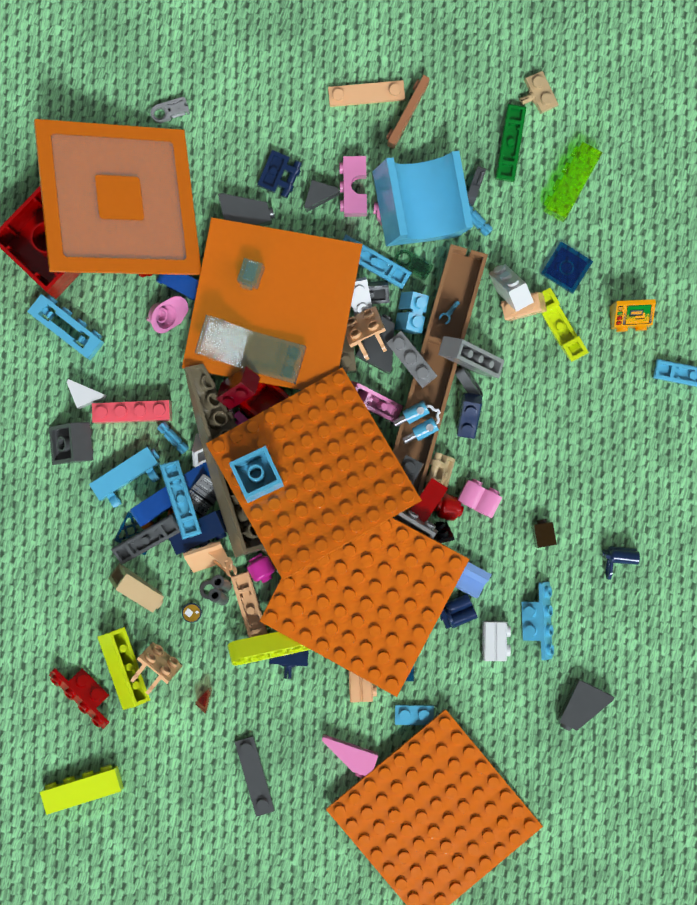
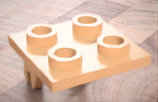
(363, 326)
(209, 556)
(159, 662)

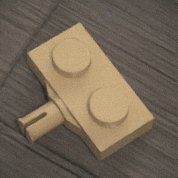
(539, 93)

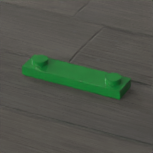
(510, 143)

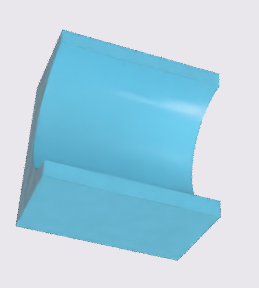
(422, 200)

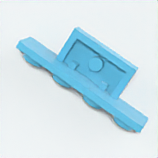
(537, 620)

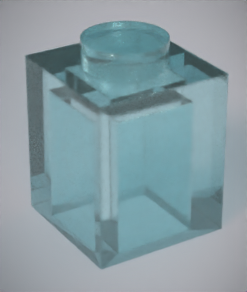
(250, 274)

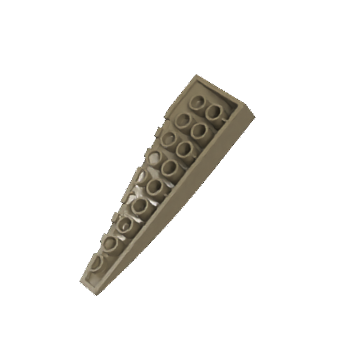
(212, 421)

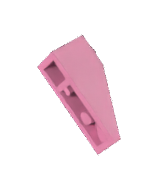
(378, 403)
(354, 757)

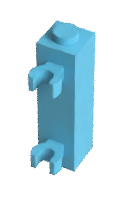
(124, 473)

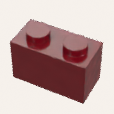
(238, 388)

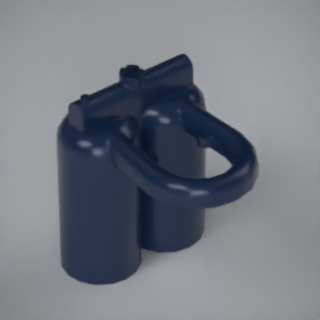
(620, 555)
(458, 612)

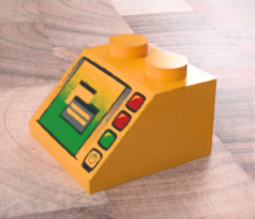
(632, 314)

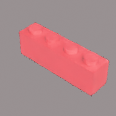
(132, 411)

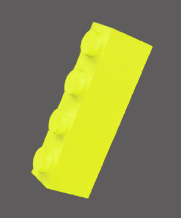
(122, 668)
(82, 789)

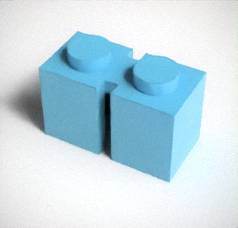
(412, 321)

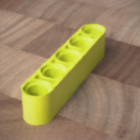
(262, 648)

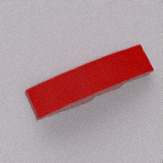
(430, 498)

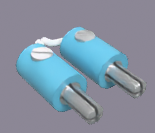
(414, 413)

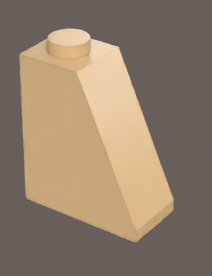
(136, 588)

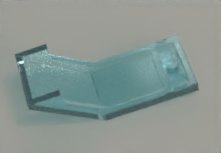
(244, 347)

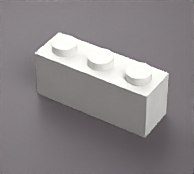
(511, 287)

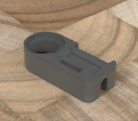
(475, 185)
(468, 381)

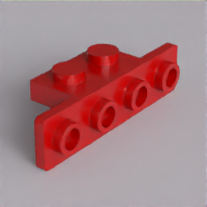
(84, 692)

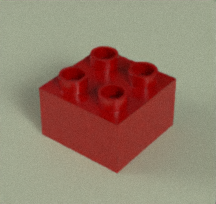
(25, 243)

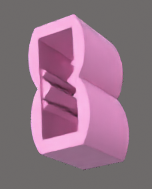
(479, 498)

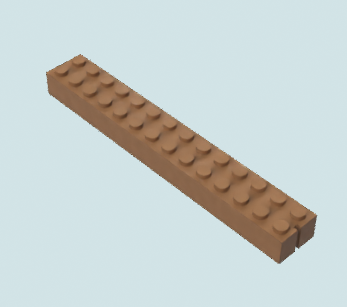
(458, 283)

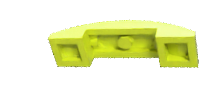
(561, 328)

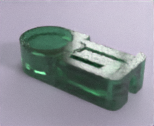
(416, 266)

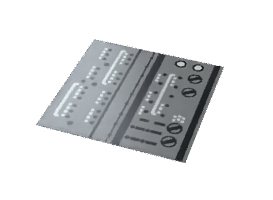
(204, 496)

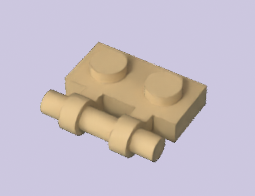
(441, 469)

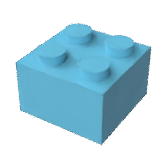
(256, 474)

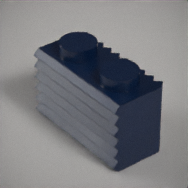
(469, 415)

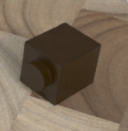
(543, 533)

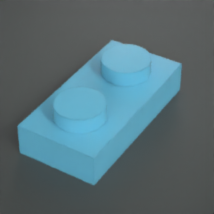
(413, 714)

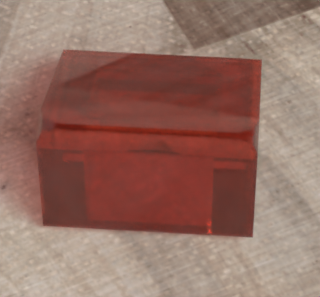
(204, 700)

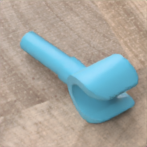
(450, 311)

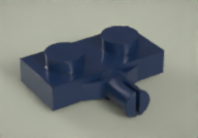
(290, 661)

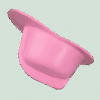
(167, 314)

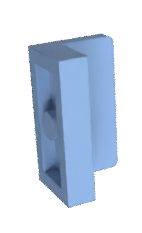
(473, 580)

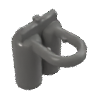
(220, 592)

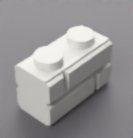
(495, 640)

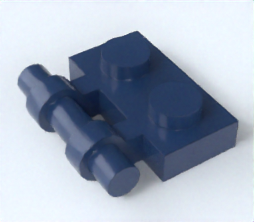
(273, 173)

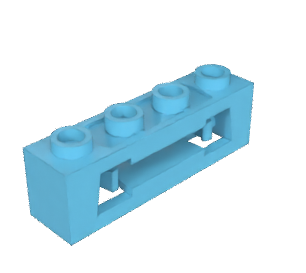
(91, 345)

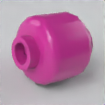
(261, 568)

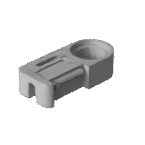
(172, 108)

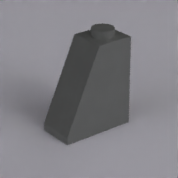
(245, 210)
(378, 358)
(582, 705)

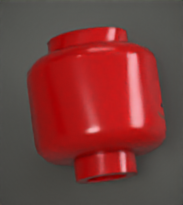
(449, 508)

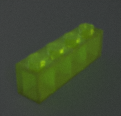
(572, 182)

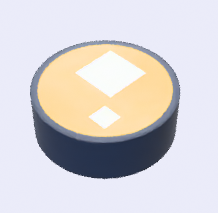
(191, 612)

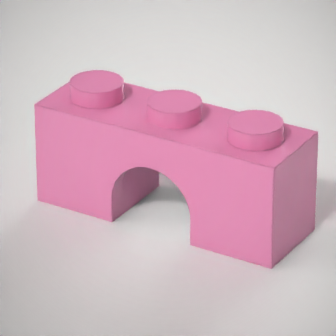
(353, 169)

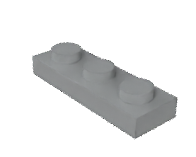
(411, 359)

